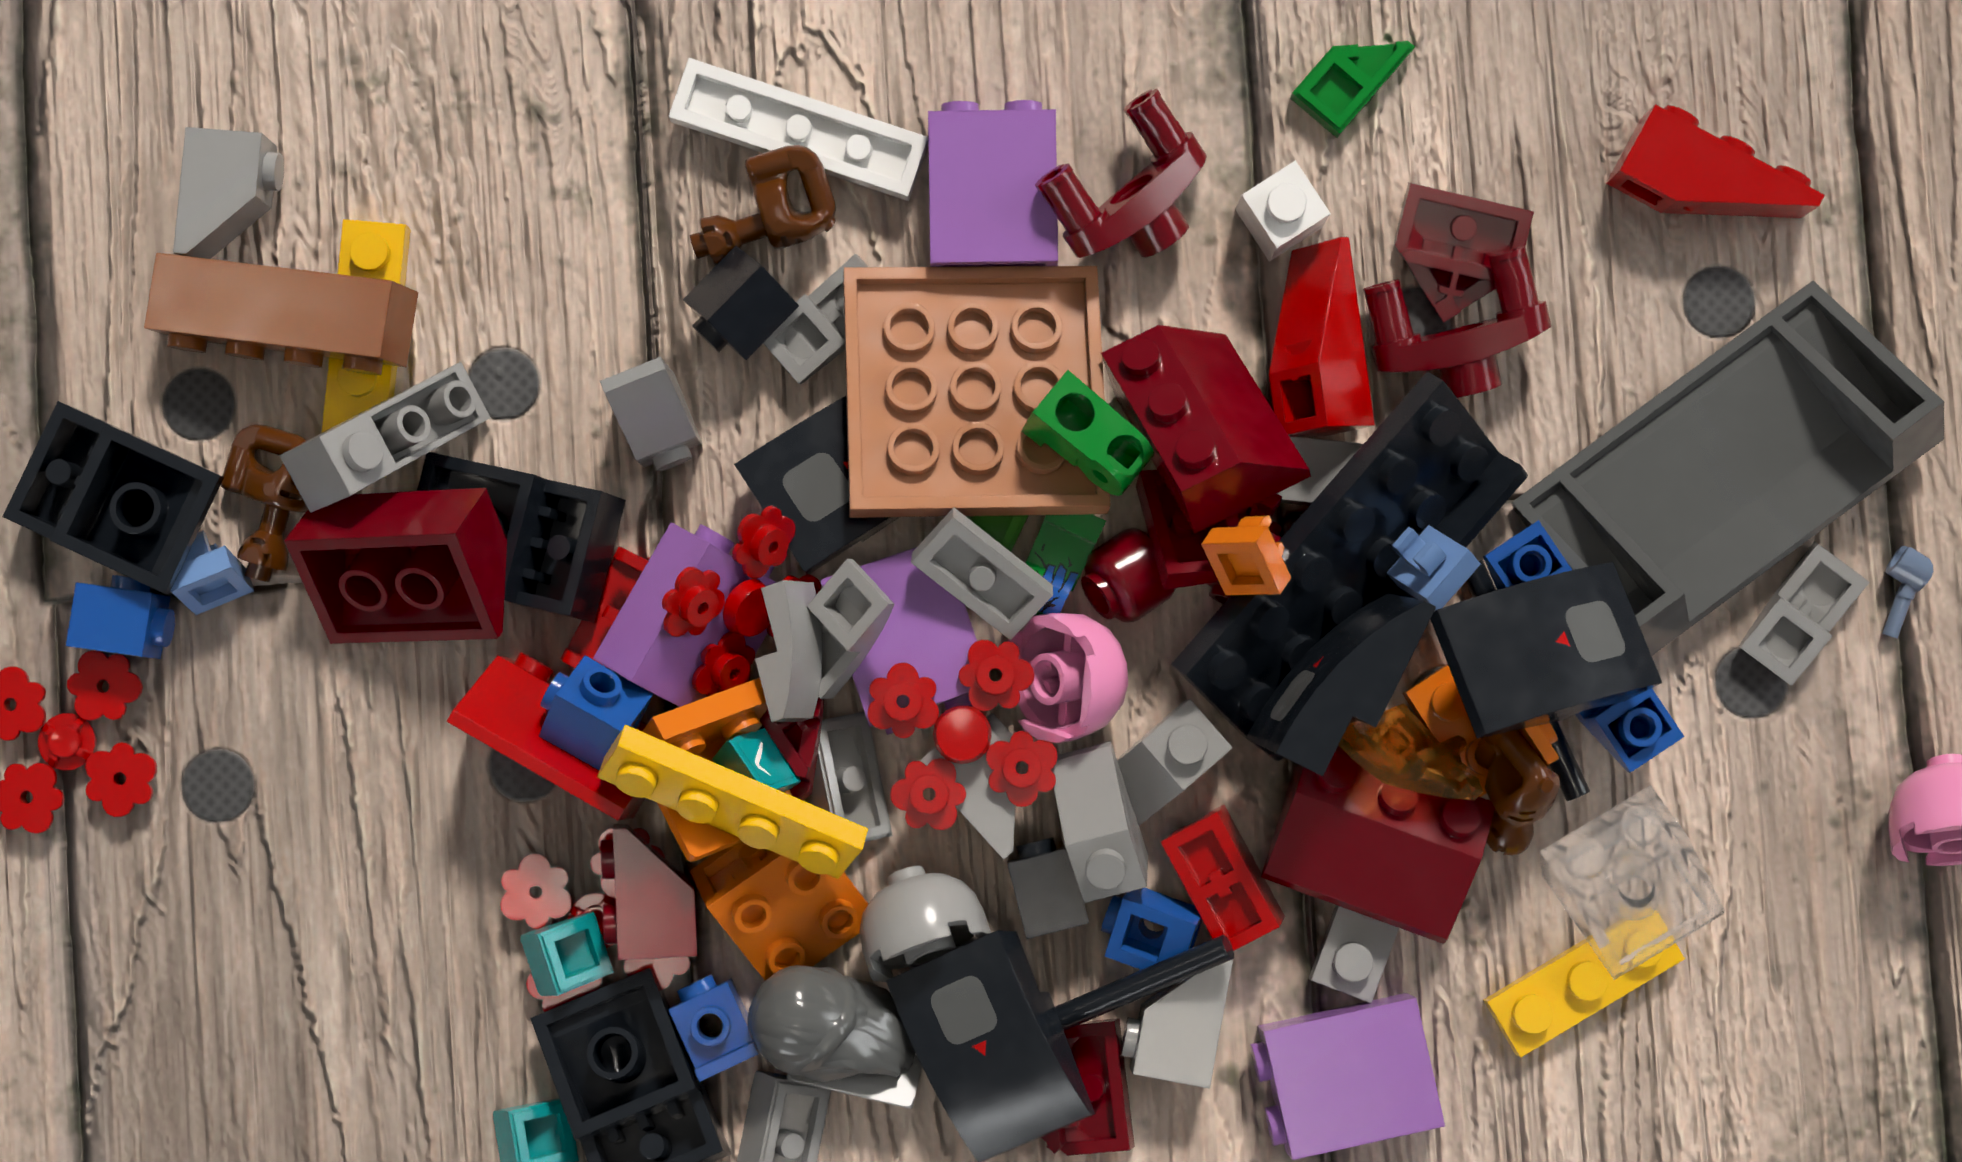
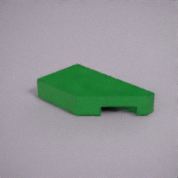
(1347, 82)

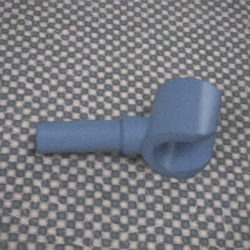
(1913, 572)

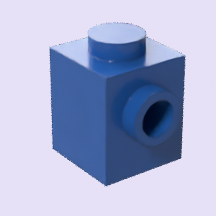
(120, 618)
(591, 710)

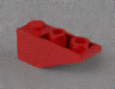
(1690, 171)
(1319, 347)

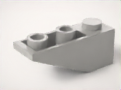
(384, 437)

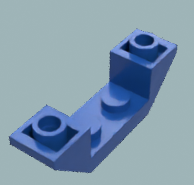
(1628, 729)

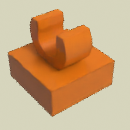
(1247, 558)

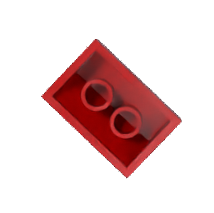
(507, 716)

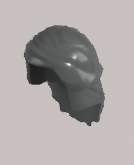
(828, 1025)

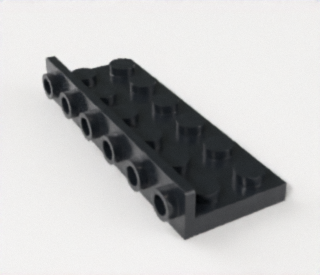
(1413, 472)

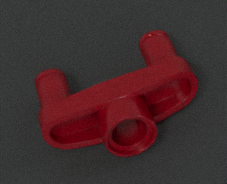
(1144, 205)
(1465, 352)

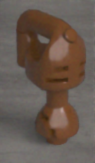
(776, 215)
(245, 476)
(1518, 789)

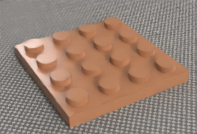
(948, 376)

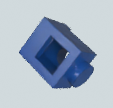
(1135, 943)
(734, 1043)

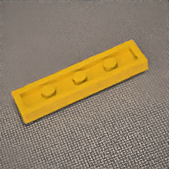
(374, 252)
(732, 803)

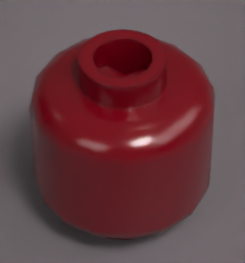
(1124, 577)

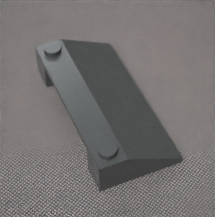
(1738, 462)

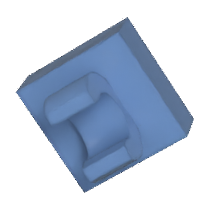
(1431, 565)
(210, 577)

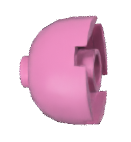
(1076, 676)
(1928, 813)

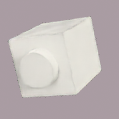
(1282, 210)

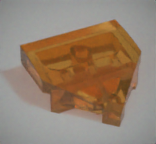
(1410, 757)

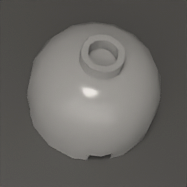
(918, 921)

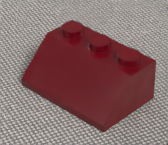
(1204, 420)
(404, 566)
(1378, 847)

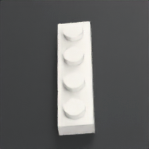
(772, 117)

